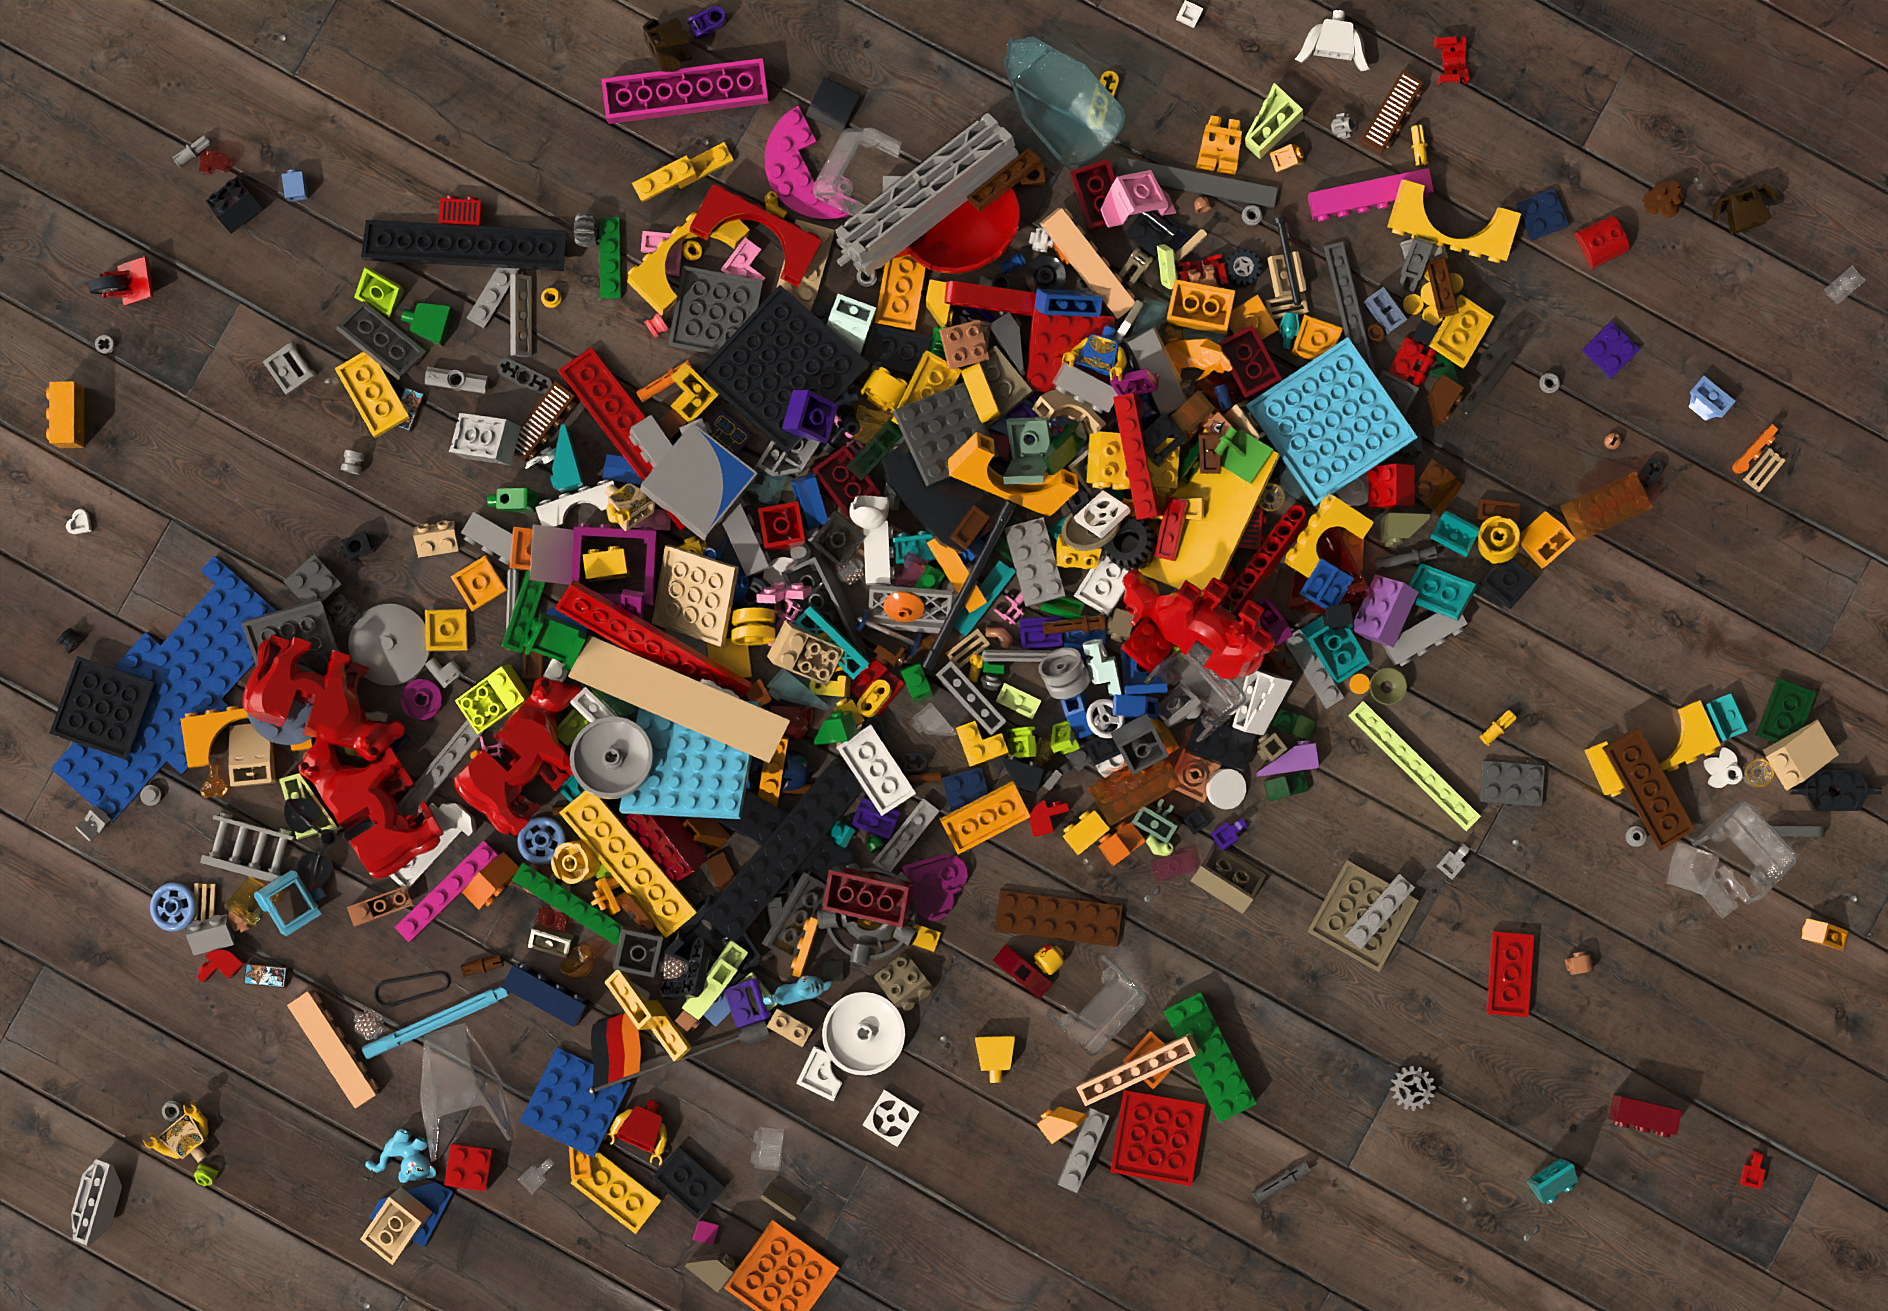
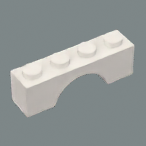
(555, 512)

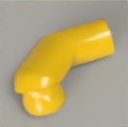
(772, 204)
(976, 666)

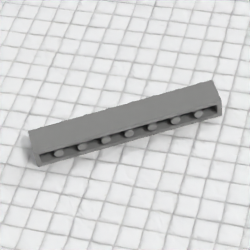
(739, 528)

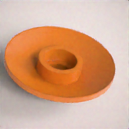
(903, 606)

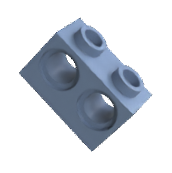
(1385, 310)

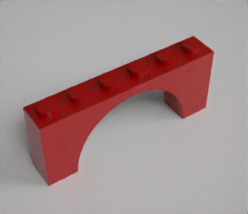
(723, 207)
(1129, 418)

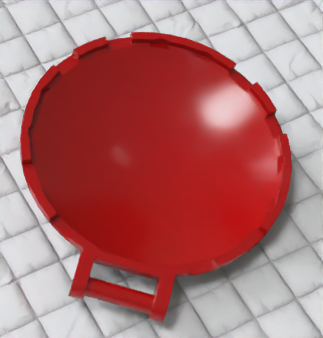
(968, 237)

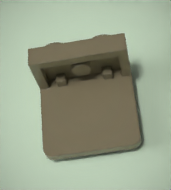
(903, 983)

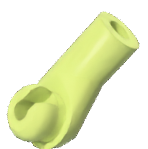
(1159, 848)

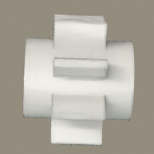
(1040, 240)

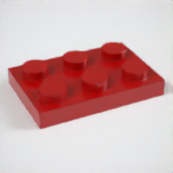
(1147, 645)

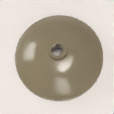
(1081, 538)

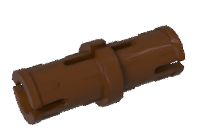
(482, 965)

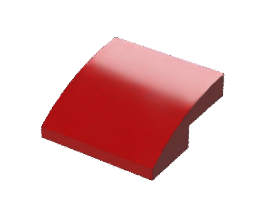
(868, 676)

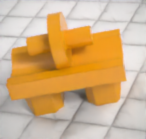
(606, 896)

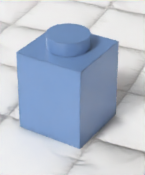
(295, 185)

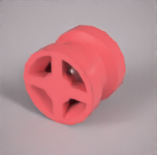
(656, 325)

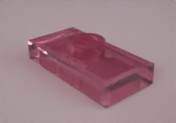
(1172, 866)

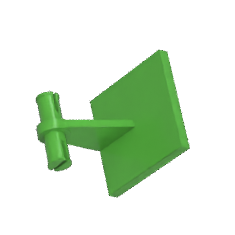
(1244, 454)

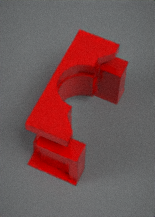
(1452, 61)
(1219, 273)

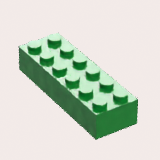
(1214, 1063)

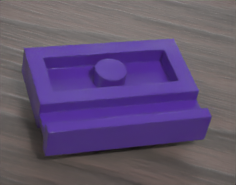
(1033, 636)
(870, 820)

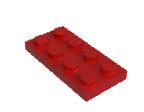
(1510, 974)

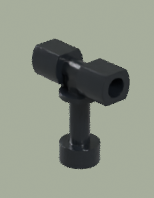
(848, 424)

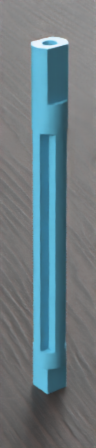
(433, 1022)

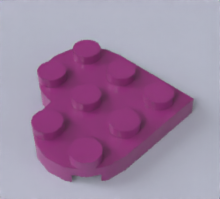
(935, 884)

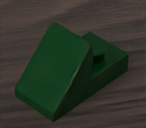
(1447, 368)
(1189, 466)
(1293, 724)
(1286, 786)

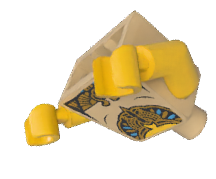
(628, 505)
(183, 1136)

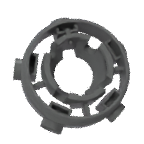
(861, 953)

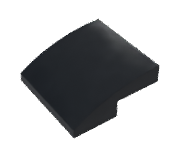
(833, 105)

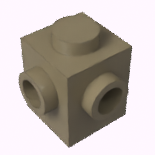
(1119, 625)
(1270, 747)

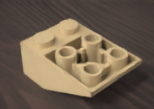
(805, 653)
(250, 757)

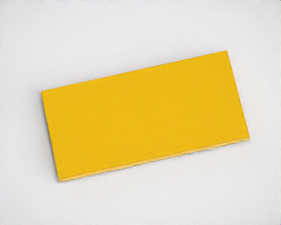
(1211, 542)

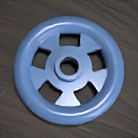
(526, 834)
(157, 911)

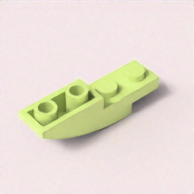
(716, 979)

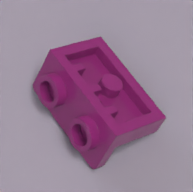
(1136, 382)

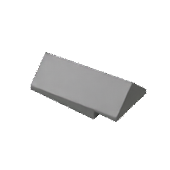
(1148, 351)

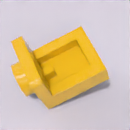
(849, 705)

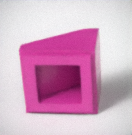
(706, 1232)

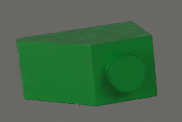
(837, 728)

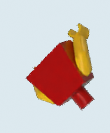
(641, 1129)

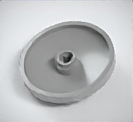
(390, 643)
(611, 757)

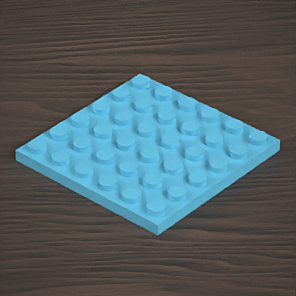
(1331, 421)
(689, 773)

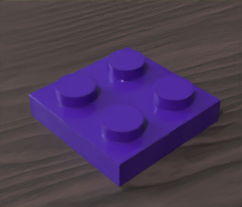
(1610, 349)

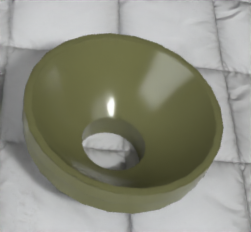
(1398, 683)

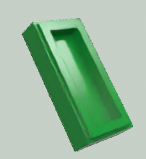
(1064, 607)

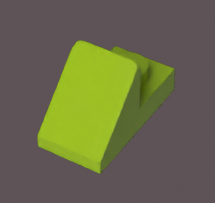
(1063, 738)

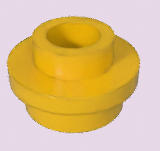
(697, 250)
(551, 292)

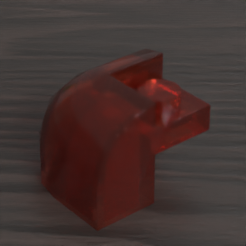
(800, 720)

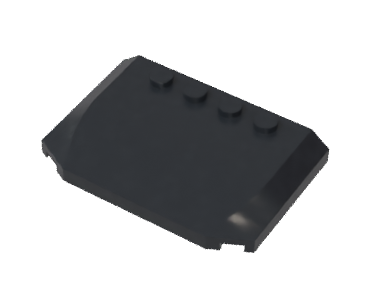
(939, 505)

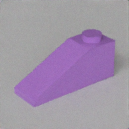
(1296, 759)

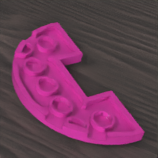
(788, 172)

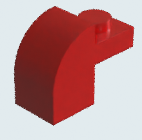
(1040, 817)
(223, 959)

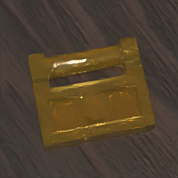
(868, 429)
(244, 899)

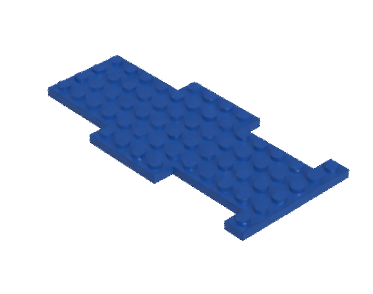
(191, 675)

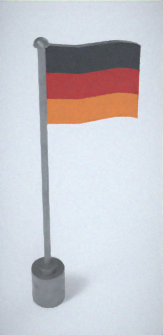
(618, 1049)

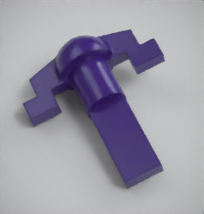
(982, 312)

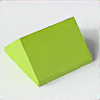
(379, 292)

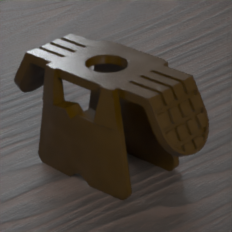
(672, 47)
(1746, 210)

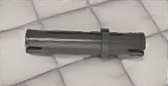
(1414, 556)
(1281, 1182)

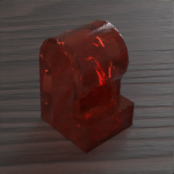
(214, 161)
(551, 919)

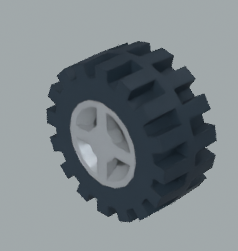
(1244, 261)

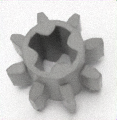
(1343, 125)

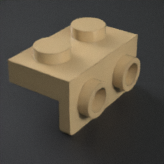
(1280, 277)
(435, 538)

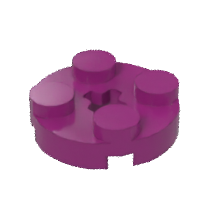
(417, 710)

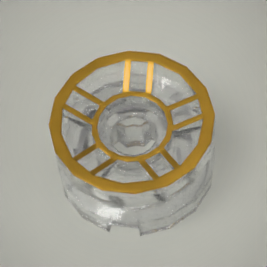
(1276, 492)
(1766, 773)

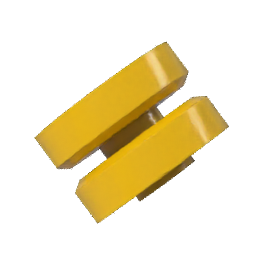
(753, 626)

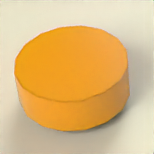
(1359, 683)

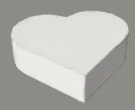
(79, 523)

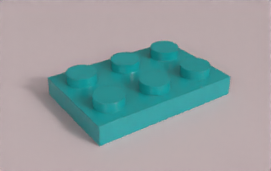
(1441, 591)

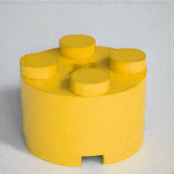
(884, 389)
(1504, 530)
(574, 862)

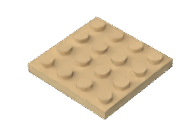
(695, 595)

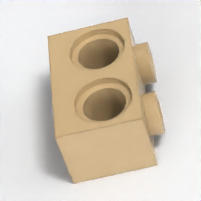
(790, 1027)

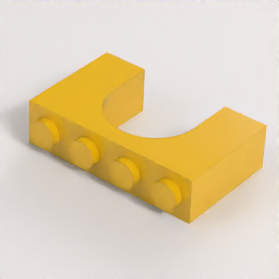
(1330, 514)

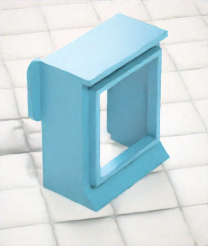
(262, 897)

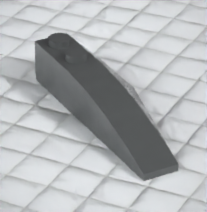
(827, 599)

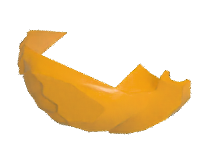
(1199, 354)

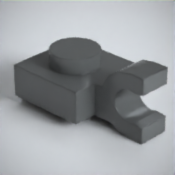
(1076, 759)

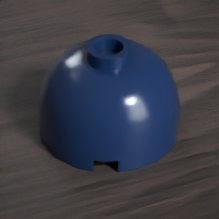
(795, 771)

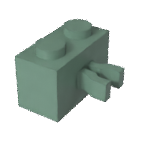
(1156, 823)

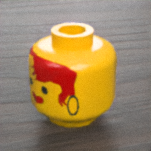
(1048, 959)

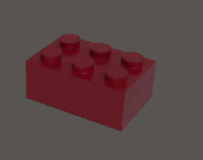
(1091, 188)
(1250, 362)
(841, 482)
(1644, 1116)

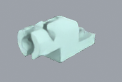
(1102, 668)

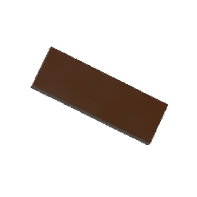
(1442, 287)

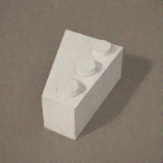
(1263, 696)

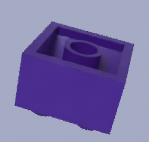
(810, 416)

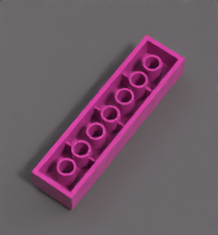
(685, 91)

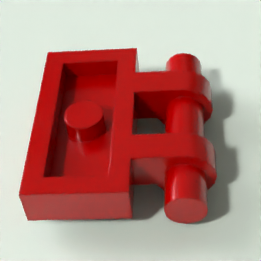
(1406, 358)

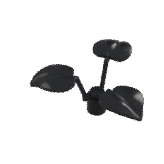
(313, 868)

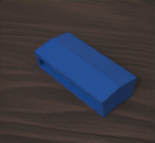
(618, 469)
(810, 501)

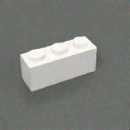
(878, 555)

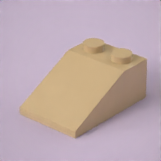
(1800, 754)
(396, 1225)

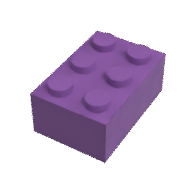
(1384, 610)

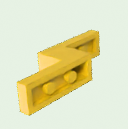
(683, 172)
(648, 1015)

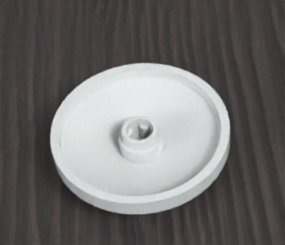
(863, 1033)

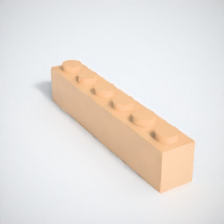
(1087, 262)
(333, 1049)
(1138, 1069)

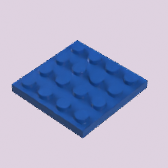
(567, 1110)

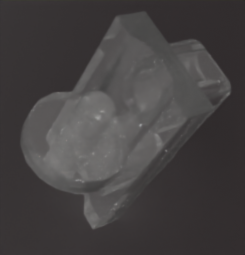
(1844, 285)

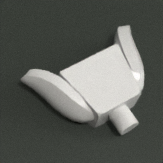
(1335, 40)

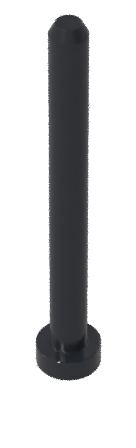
(1280, 222)

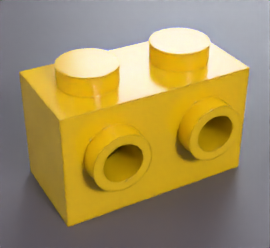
(1069, 557)

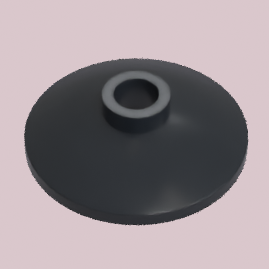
(1045, 265)

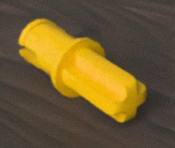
(1419, 145)
(1498, 727)

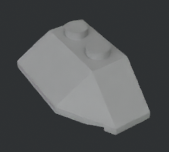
(778, 463)
(95, 1202)

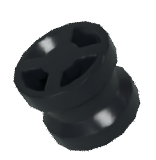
(69, 640)

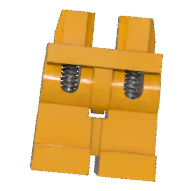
(1220, 148)

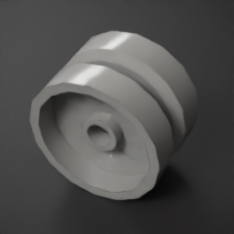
(1064, 673)

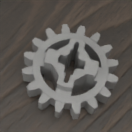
(1415, 1078)

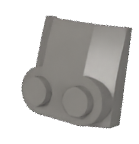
(1177, 706)

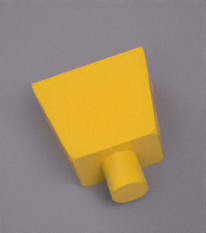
(995, 1055)

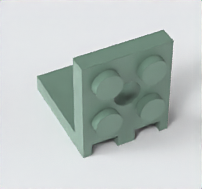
(1027, 456)

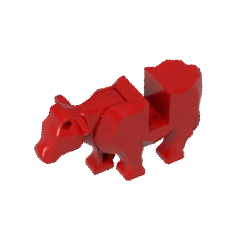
(1196, 615)
(335, 708)
(533, 741)
(369, 792)

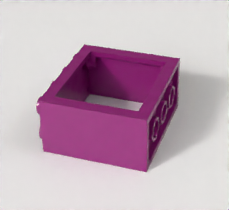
(650, 538)

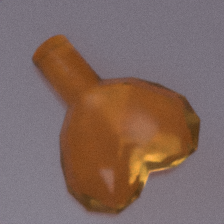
(214, 785)

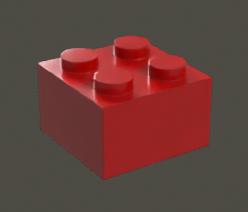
(1391, 487)
(469, 1166)

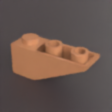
(379, 906)

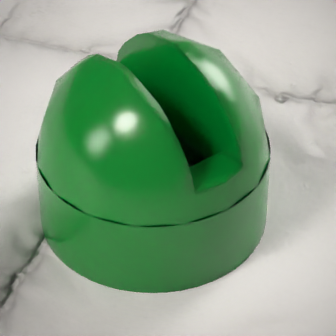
(875, 844)

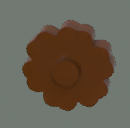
(1664, 199)

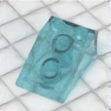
(790, 690)

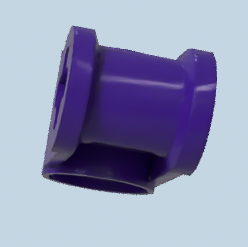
(705, 22)

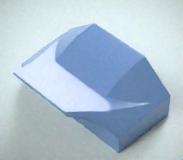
(1709, 399)

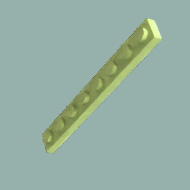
(1414, 766)

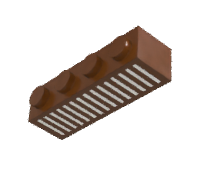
(1391, 112)
(542, 420)

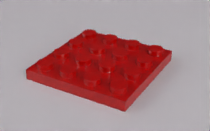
(1053, 337)
(1157, 1138)

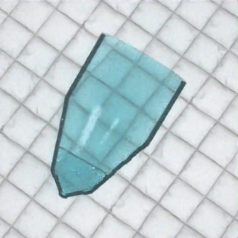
(1062, 101)

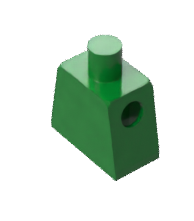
(429, 321)
(514, 500)
(930, 578)
(916, 682)

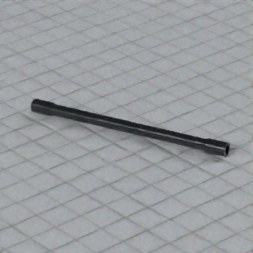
(934, 652)

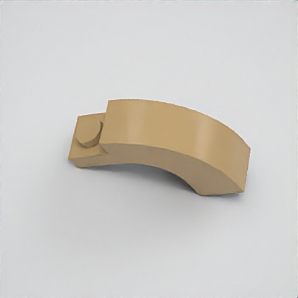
(1057, 404)

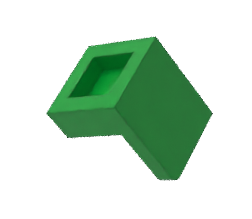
(993, 667)

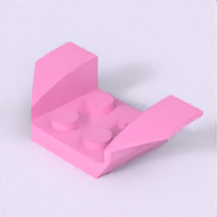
(1135, 195)

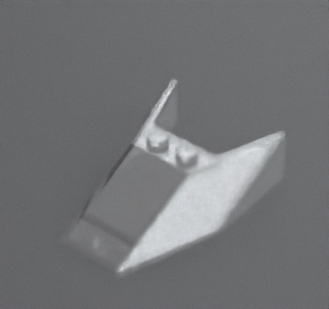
(458, 1078)

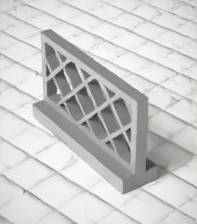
(930, 620)

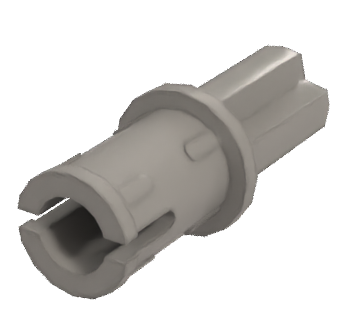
(191, 151)

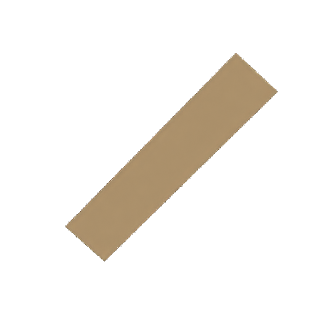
(679, 698)

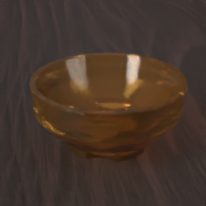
(579, 962)

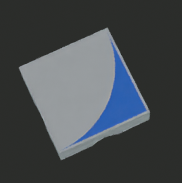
(698, 481)

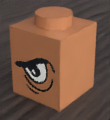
(1217, 424)

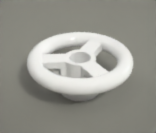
(1098, 724)

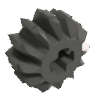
(586, 229)

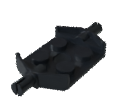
(1851, 786)

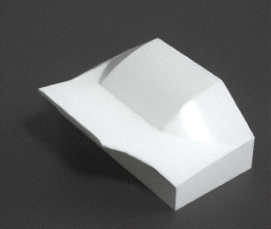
(460, 817)

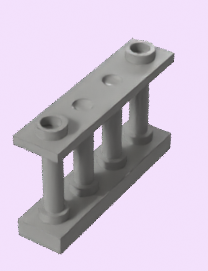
(253, 868)

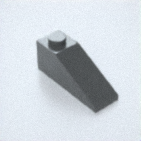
(1009, 337)

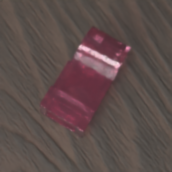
(912, 571)

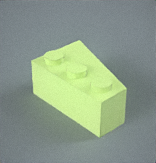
(1273, 122)
(296, 787)

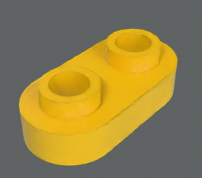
(873, 697)

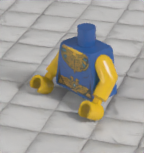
(1099, 354)

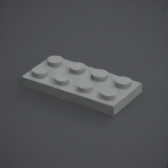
(1034, 562)

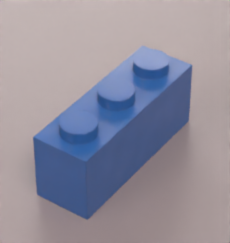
(1068, 302)

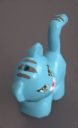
(806, 988)
(414, 1165)

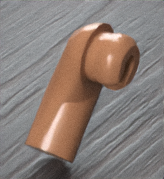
(1003, 636)

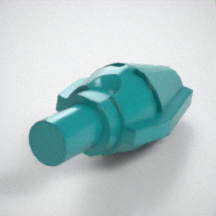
(1289, 328)

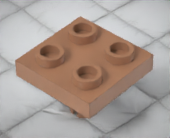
(964, 344)
(1194, 775)

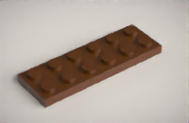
(1648, 788)
(1058, 918)

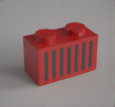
(460, 211)
(1252, 537)

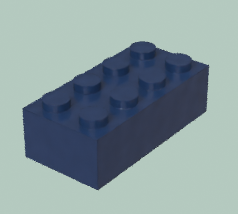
(545, 995)

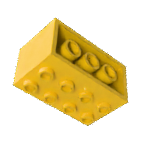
(1108, 465)

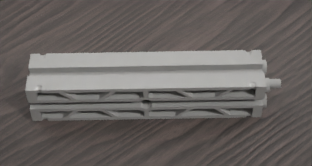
(925, 195)

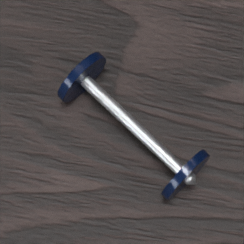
(913, 643)

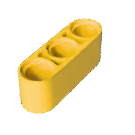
(981, 392)

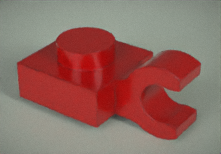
(1752, 1174)

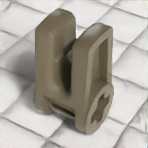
(1135, 261)

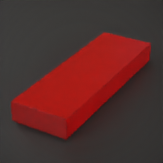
(1171, 528)

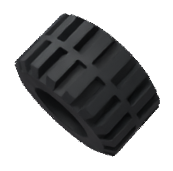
(1143, 551)

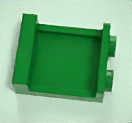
(555, 639)

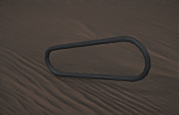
(412, 998)

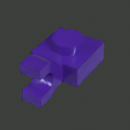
(1226, 835)

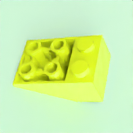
(493, 698)

